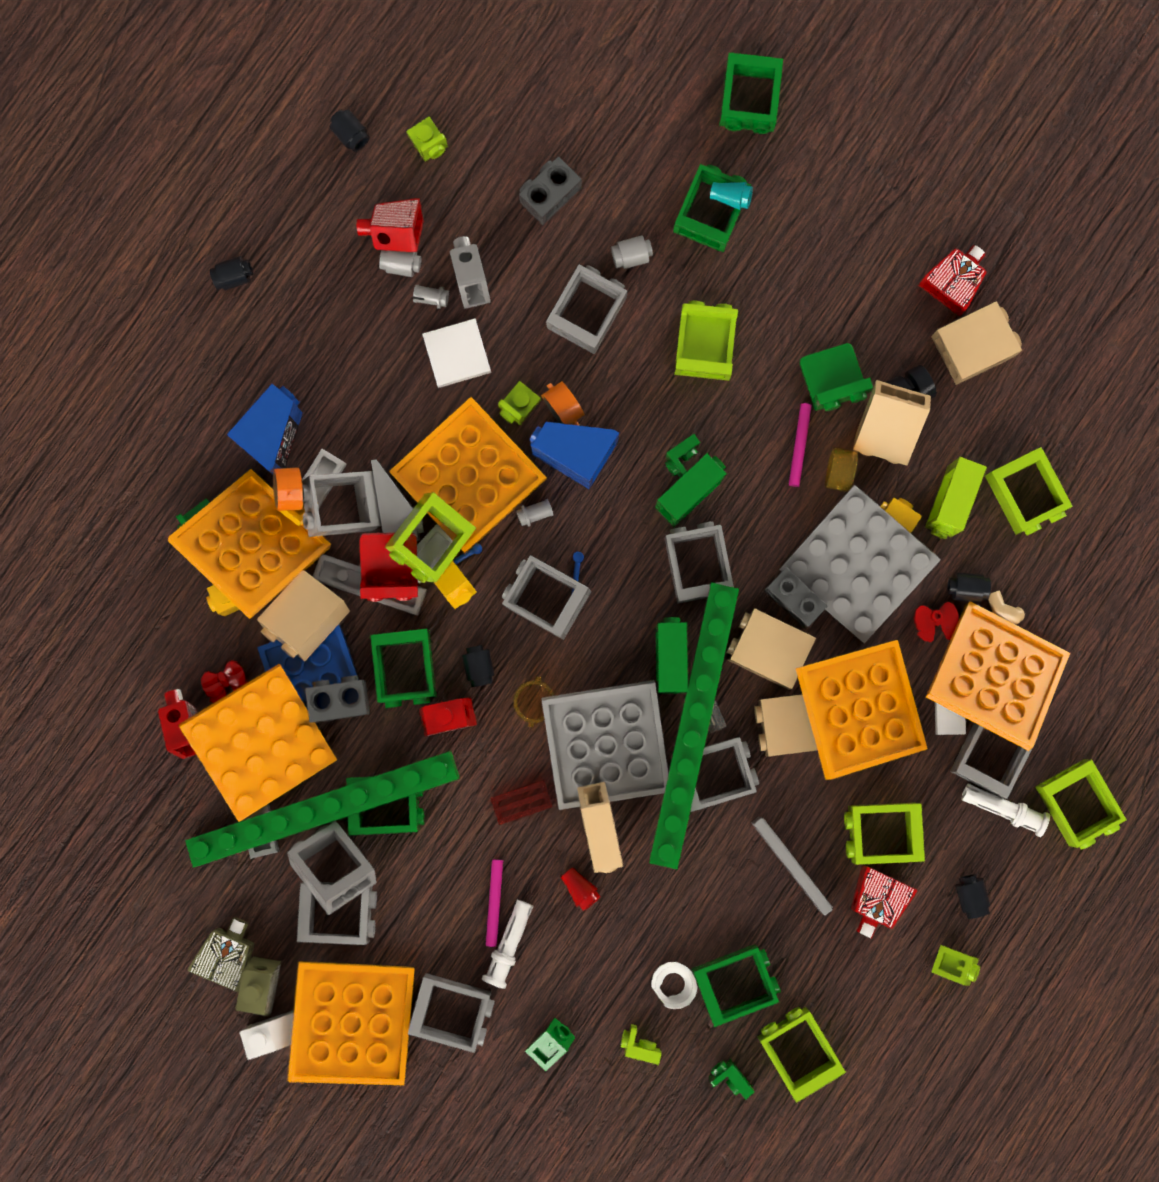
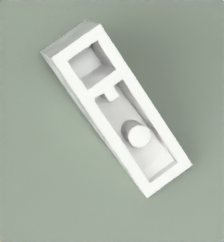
(267, 1035)

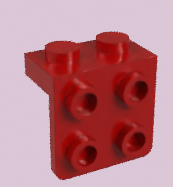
(381, 574)

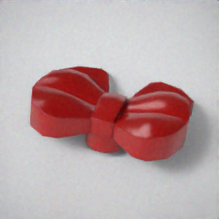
(926, 620)
(215, 683)

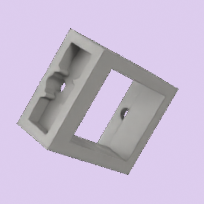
(571, 331)
(365, 497)
(681, 535)
(571, 610)
(749, 775)
(980, 779)
(345, 888)
(307, 912)
(419, 1030)

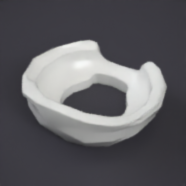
(688, 993)

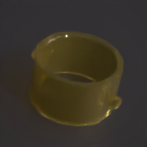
(841, 469)
(537, 682)

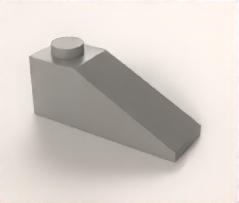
(391, 502)

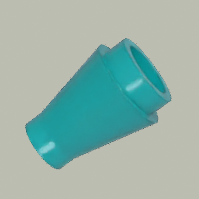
(733, 194)

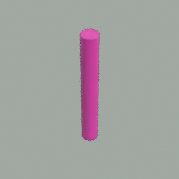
(800, 444)
(494, 903)

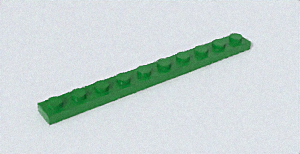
(693, 726)
(323, 809)

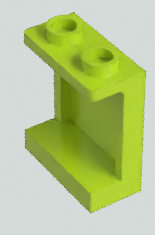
(706, 341)

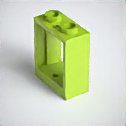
(955, 498)
(1007, 502)
(445, 514)
(1108, 825)
(914, 833)
(814, 1079)

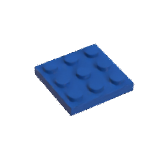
(327, 662)

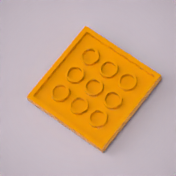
(471, 469)
(247, 544)
(998, 675)
(861, 709)
(258, 742)
(350, 1023)

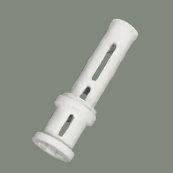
(1018, 814)
(504, 956)

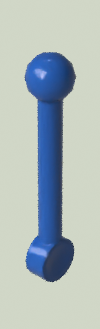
(476, 549)
(578, 558)

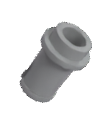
(431, 296)
(534, 512)

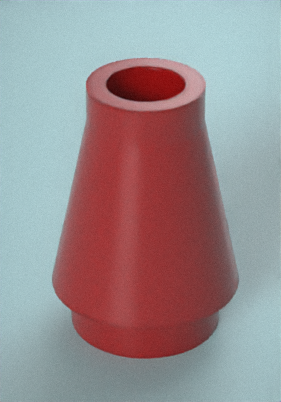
(581, 890)

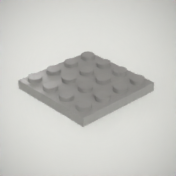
(861, 563)
(606, 738)

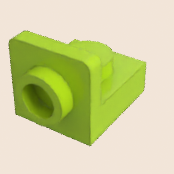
(427, 139)
(518, 404)
(956, 966)
(643, 1051)

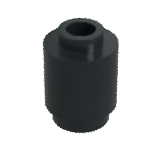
(349, 130)
(231, 273)
(969, 587)
(478, 666)
(973, 896)

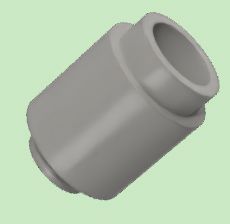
(631, 252)
(400, 262)

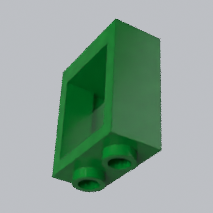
(752, 67)
(696, 230)
(691, 489)
(401, 638)
(671, 657)
(416, 816)
(770, 984)

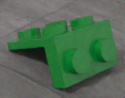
(834, 377)

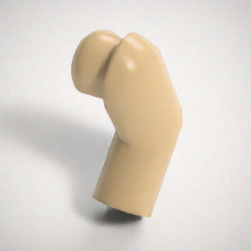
(1009, 613)

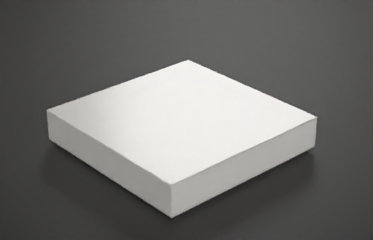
(456, 353)

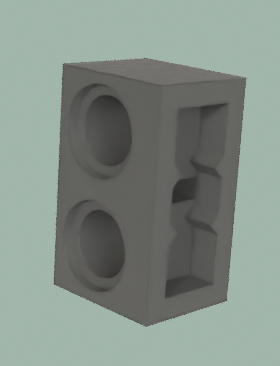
(556, 194)
(795, 598)
(338, 706)

